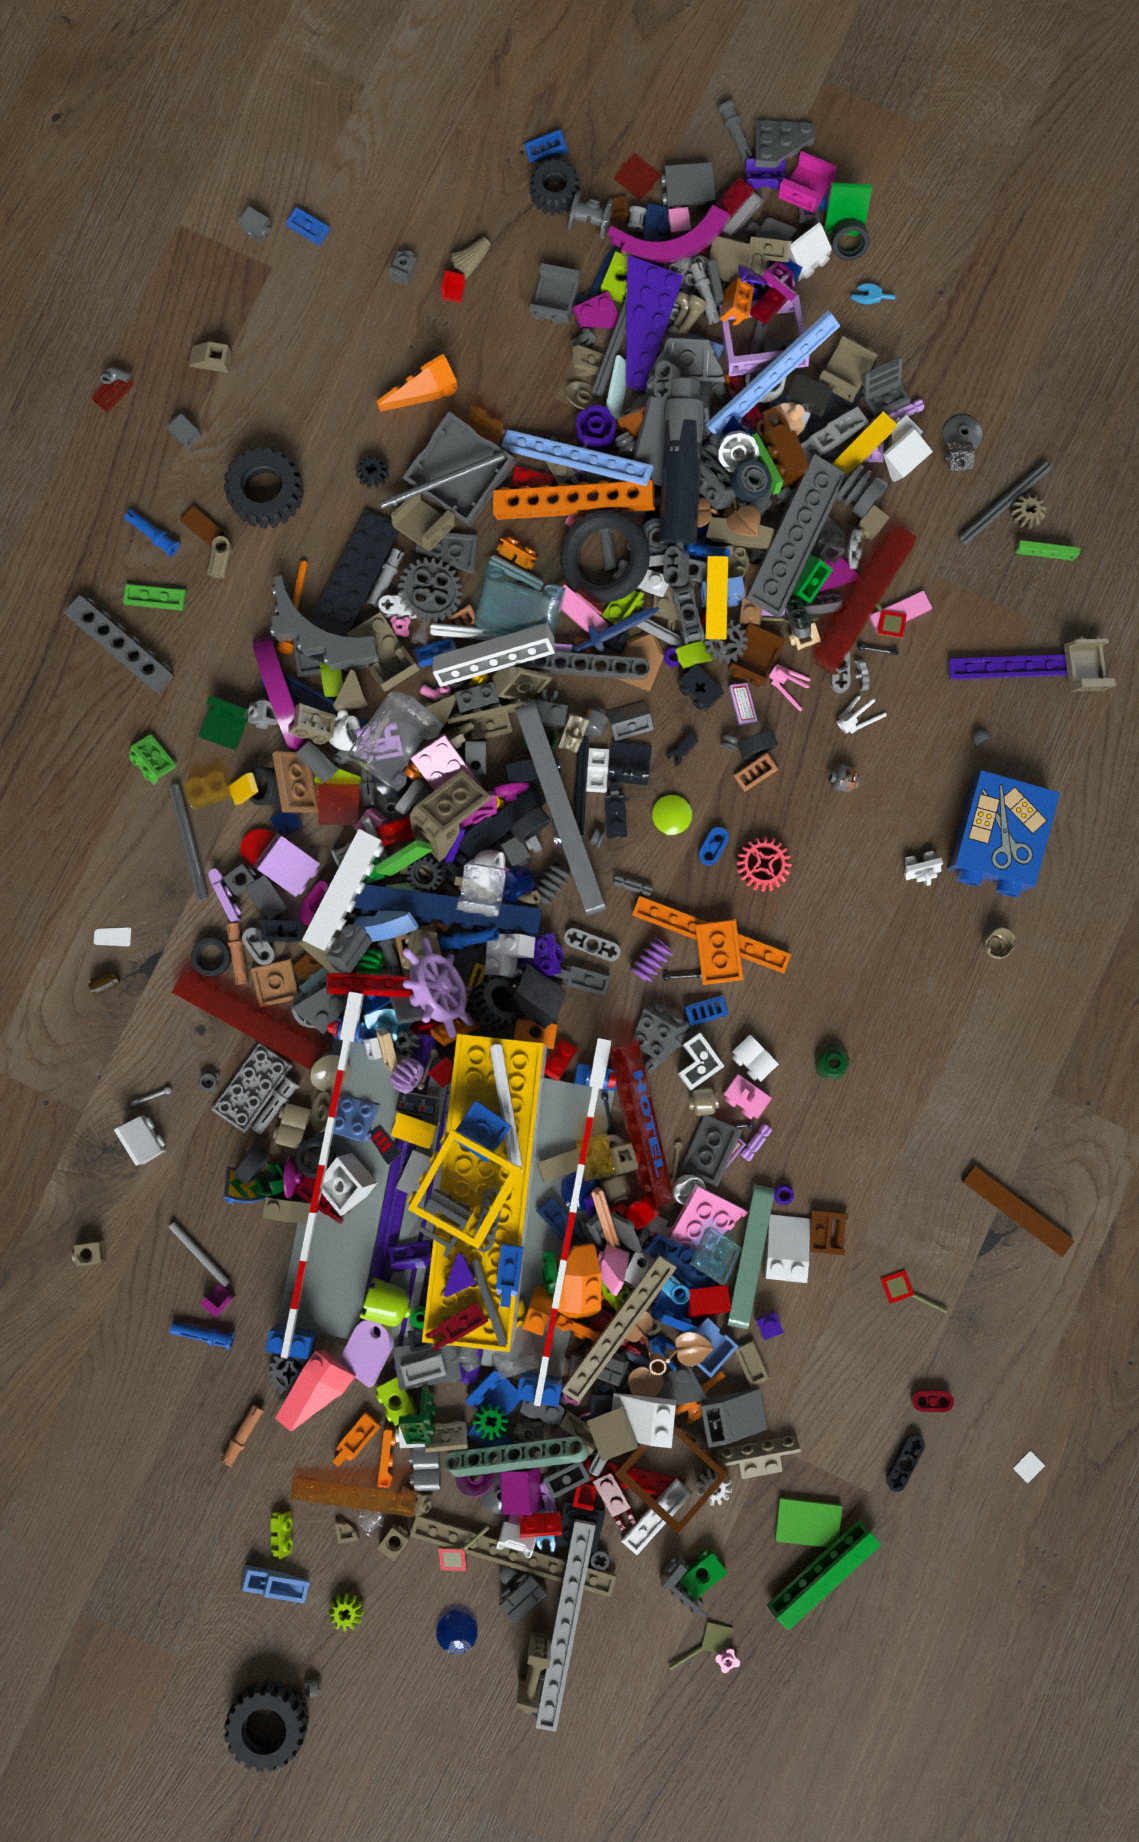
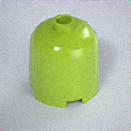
(386, 1304)

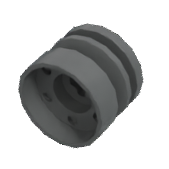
(861, 491)

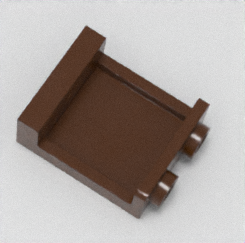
(759, 656)

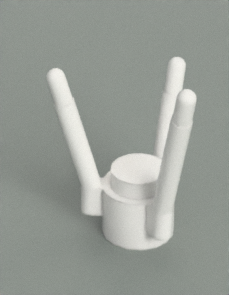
(848, 722)

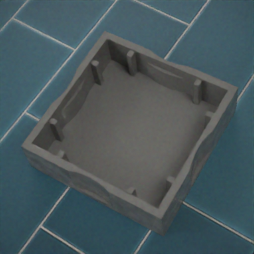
(450, 449)

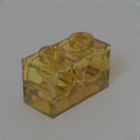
(208, 795)
(598, 1158)

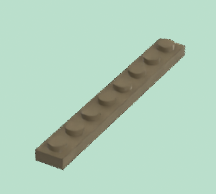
(618, 1328)

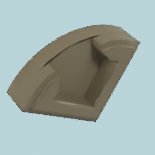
(345, 1532)

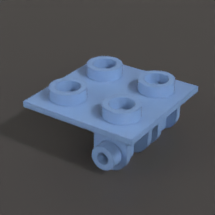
(355, 1118)

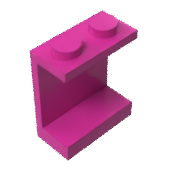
(808, 182)

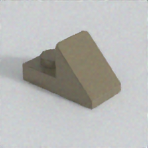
(586, 361)

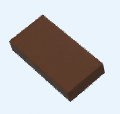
(201, 525)

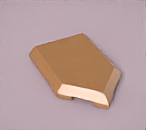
(648, 648)

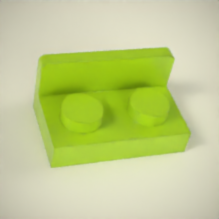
(623, 608)

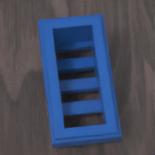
(544, 140)
(690, 1016)

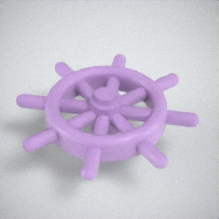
(437, 988)

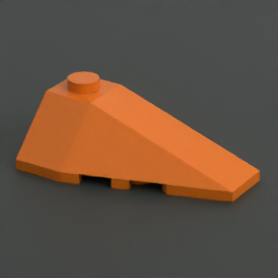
(431, 384)

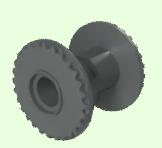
(592, 211)

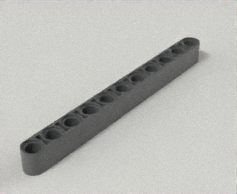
(560, 808)

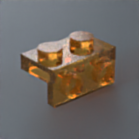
(484, 426)

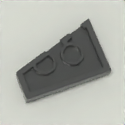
(321, 1008)
(682, 1386)

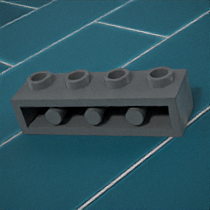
(715, 482)

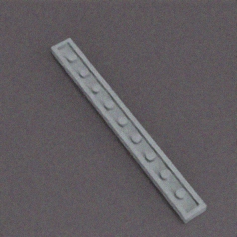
(565, 1624)

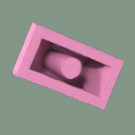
(613, 1267)

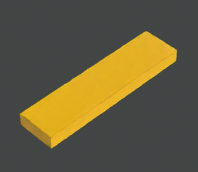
(865, 443)
(716, 597)

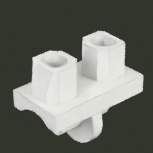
(925, 870)

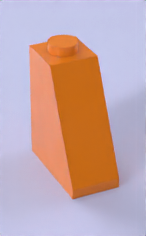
(538, 1311)

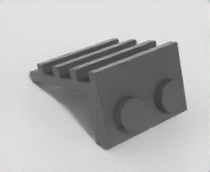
(884, 388)
(455, 1210)
(669, 1578)

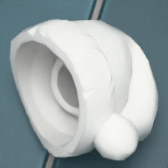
(344, 731)

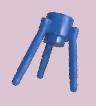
(658, 1346)

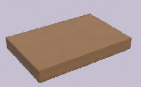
(294, 783)

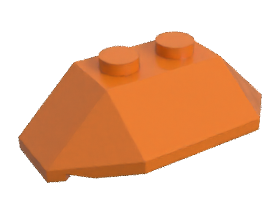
(581, 1284)

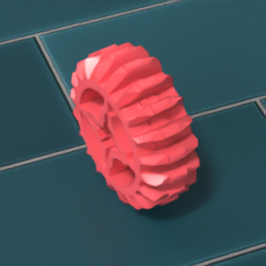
(758, 856)

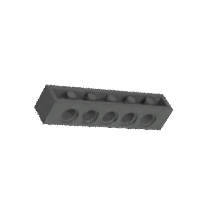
(78, 613)

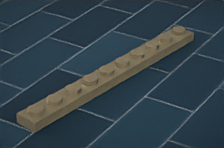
(485, 1547)

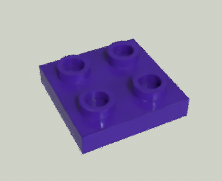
(546, 956)

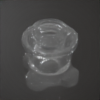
(370, 1522)

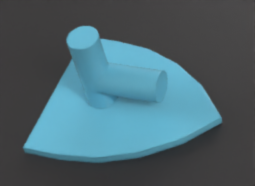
(387, 1019)

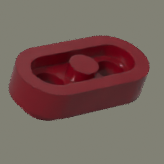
(931, 1401)

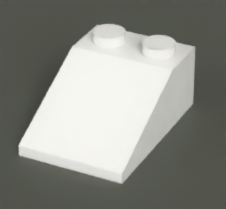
(787, 1249)
(649, 1418)

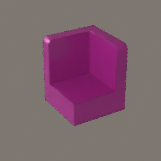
(217, 1300)

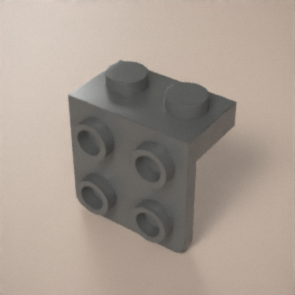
(658, 1031)
(624, 1231)

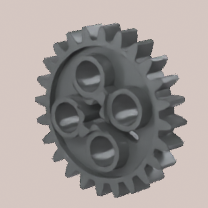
(429, 608)

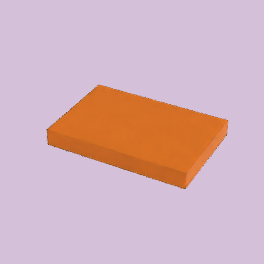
(719, 951)

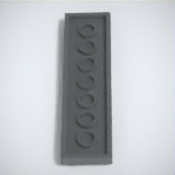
(795, 536)

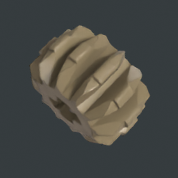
(1024, 504)

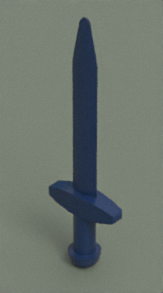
(596, 286)
(597, 638)

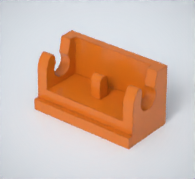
(737, 301)

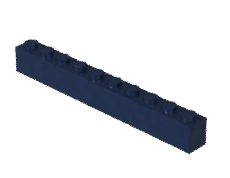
(444, 909)

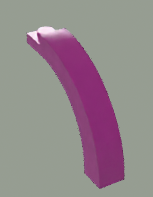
(675, 249)
(277, 688)

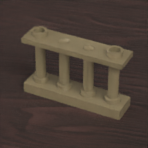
(538, 1658)

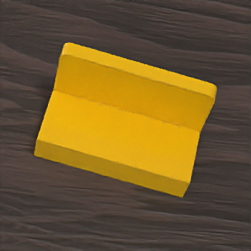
(414, 1130)

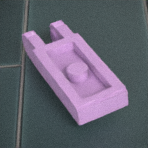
(224, 894)

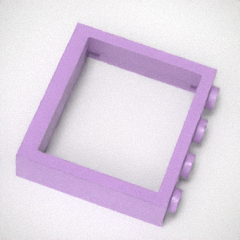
(758, 362)

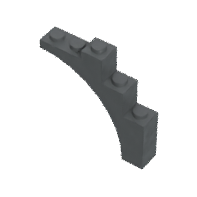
(337, 650)

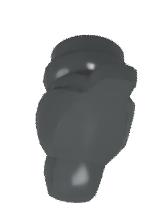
(626, 445)
(467, 1357)

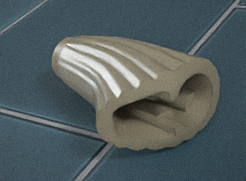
(467, 260)

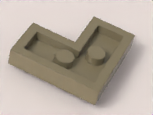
(767, 249)

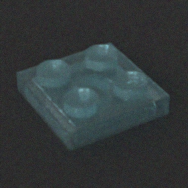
(715, 1255)

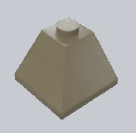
(519, 683)

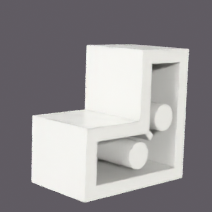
(503, 954)
(704, 1064)

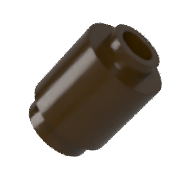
(104, 982)

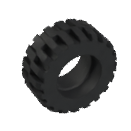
(260, 462)
(260, 1753)

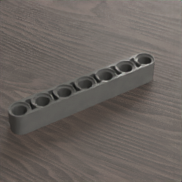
(590, 670)

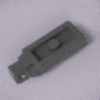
(585, 980)

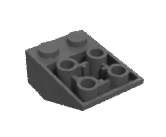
(732, 1417)

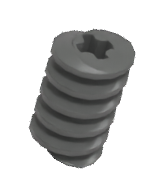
(552, 883)

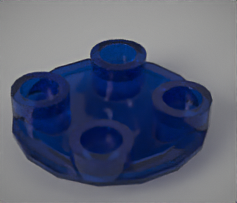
(516, 883)
(567, 1187)
(456, 1632)

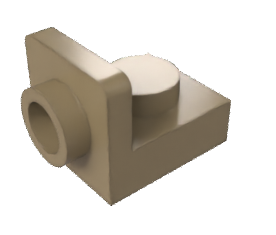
(423, 1501)

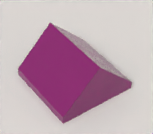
(521, 1491)

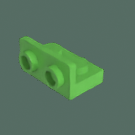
(151, 759)

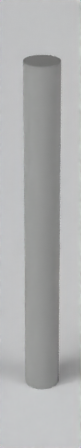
(199, 1254)

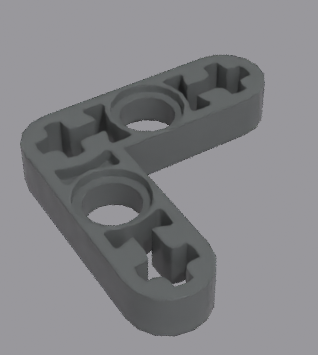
(799, 617)

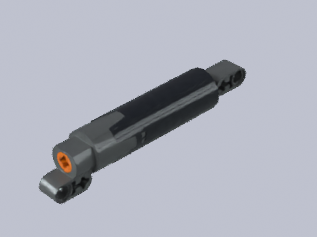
(679, 468)

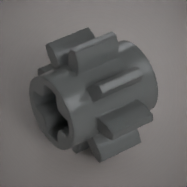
(407, 1042)

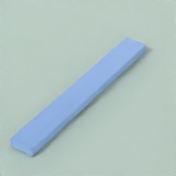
(775, 372)
(577, 457)

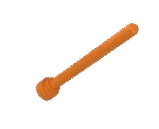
(286, 646)

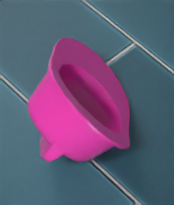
(312, 902)

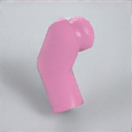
(435, 694)

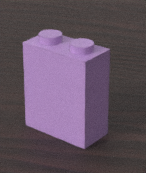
(287, 865)

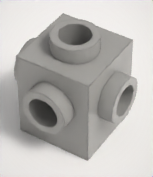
(262, 714)

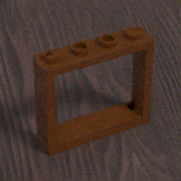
(703, 1453)

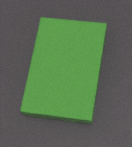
(808, 1522)

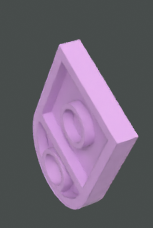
(366, 1352)

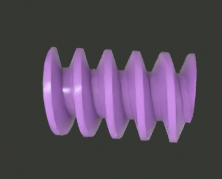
(652, 960)

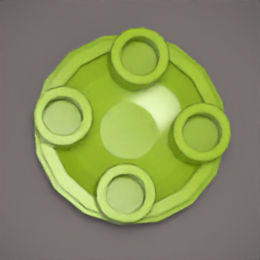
(672, 814)

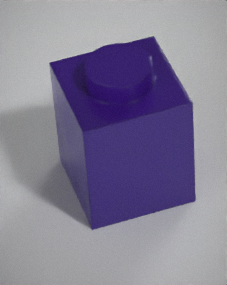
(768, 1325)

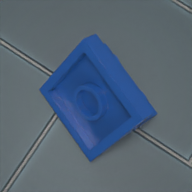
(483, 1127)

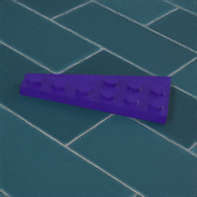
(648, 310)

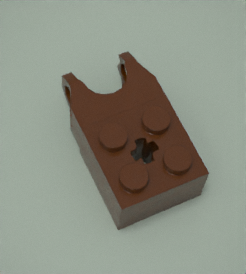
(783, 448)

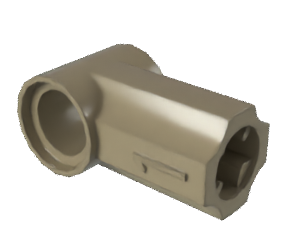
(219, 559)

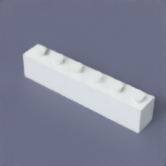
(493, 654)
(343, 890)

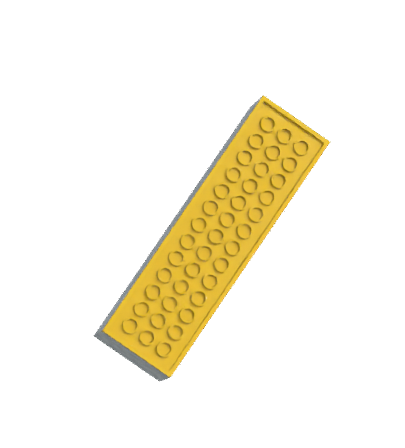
(470, 1177)

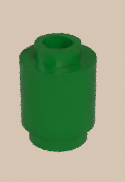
(420, 1309)

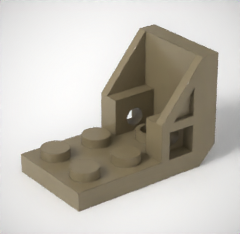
(395, 661)
(440, 813)

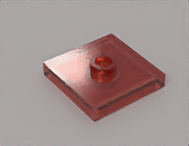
(338, 804)

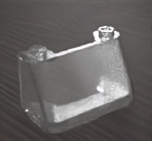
(393, 738)

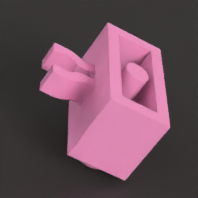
(746, 1096)

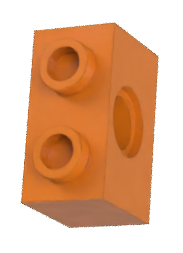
(522, 1032)

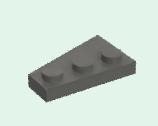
(455, 550)

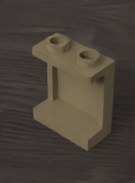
(1087, 664)

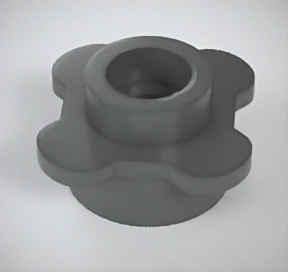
(785, 494)
(204, 1077)

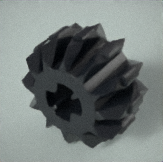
(376, 476)

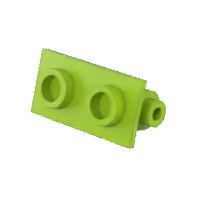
(281, 1544)

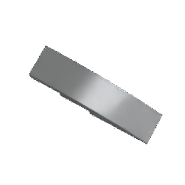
(834, 433)

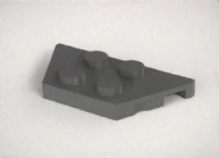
(693, 357)

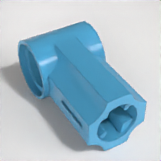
(672, 1285)

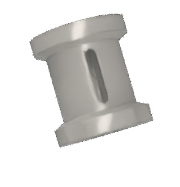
(636, 218)

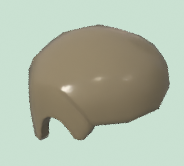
(999, 943)

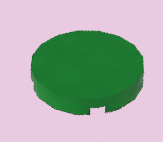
(549, 1271)

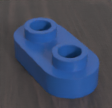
(713, 847)

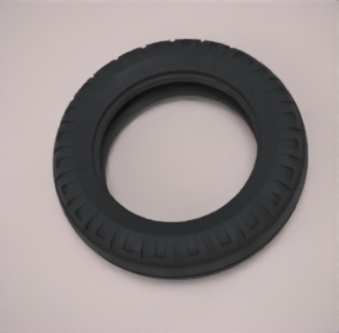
(639, 558)

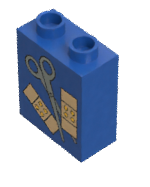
(1003, 833)

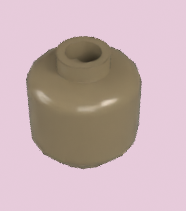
(703, 1101)
(617, 1189)

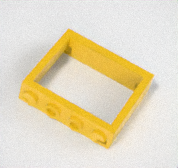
(427, 1177)

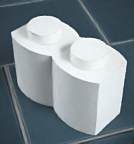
(754, 1058)

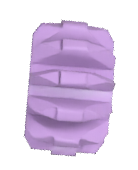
(407, 1075)

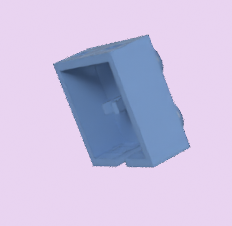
(734, 593)
(722, 1345)

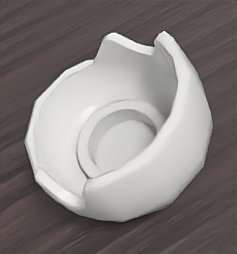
(684, 1187)

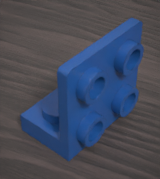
(671, 1313)
(496, 1392)

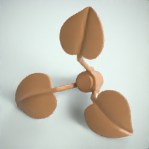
(743, 522)
(691, 1350)

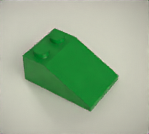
(844, 203)

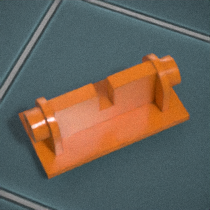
(511, 547)

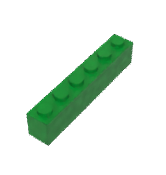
(823, 1575)

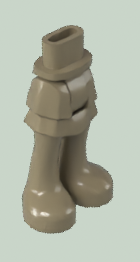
(690, 310)

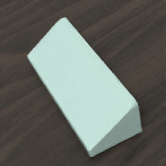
(617, 388)

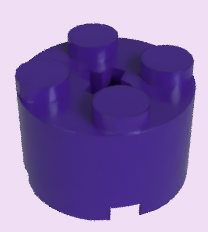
(595, 428)

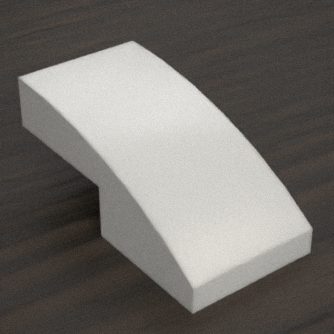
(597, 770)

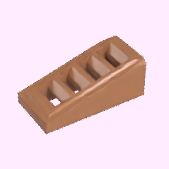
(462, 613)
(771, 763)

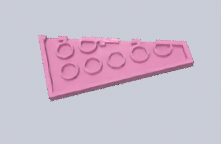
(702, 1211)

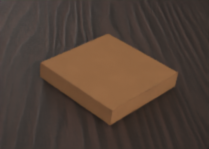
(275, 983)

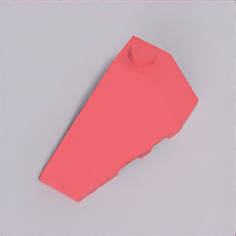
(314, 1389)

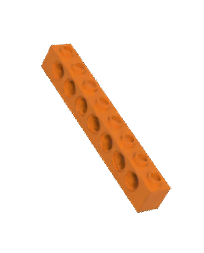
(563, 507)

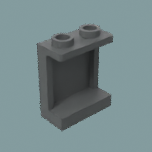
(688, 185)
(556, 293)

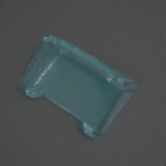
(513, 608)

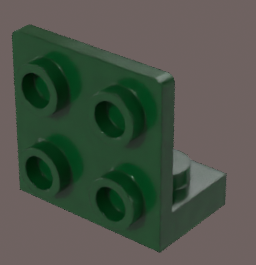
(224, 723)
(420, 1428)

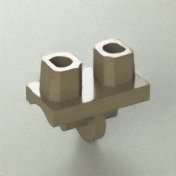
(573, 732)

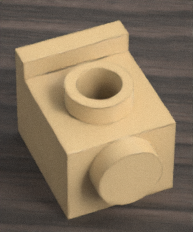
(804, 642)

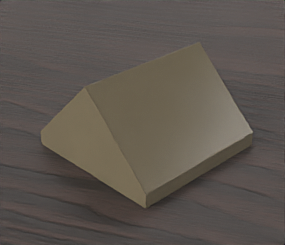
(351, 695)

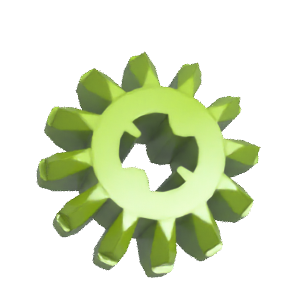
(341, 1605)

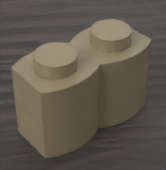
(292, 1126)

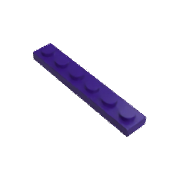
(1007, 667)

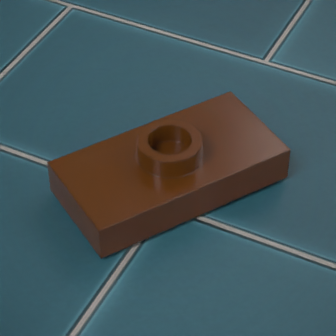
(307, 966)

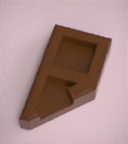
(620, 211)

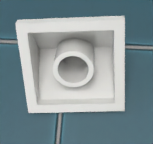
(906, 454)

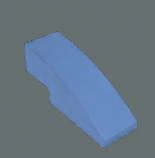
(387, 924)
(274, 1584)

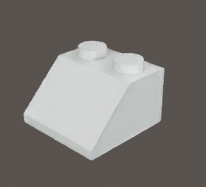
(810, 250)
(140, 1140)
(347, 1183)

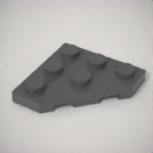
(780, 140)

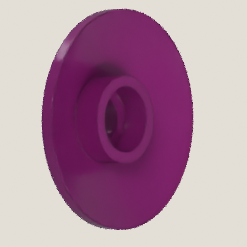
(511, 790)
(291, 1177)
(473, 1488)

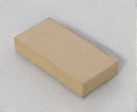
(387, 1049)

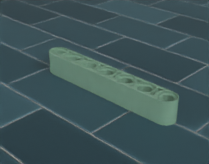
(750, 1256)
(524, 1461)

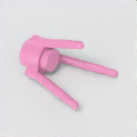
(781, 674)

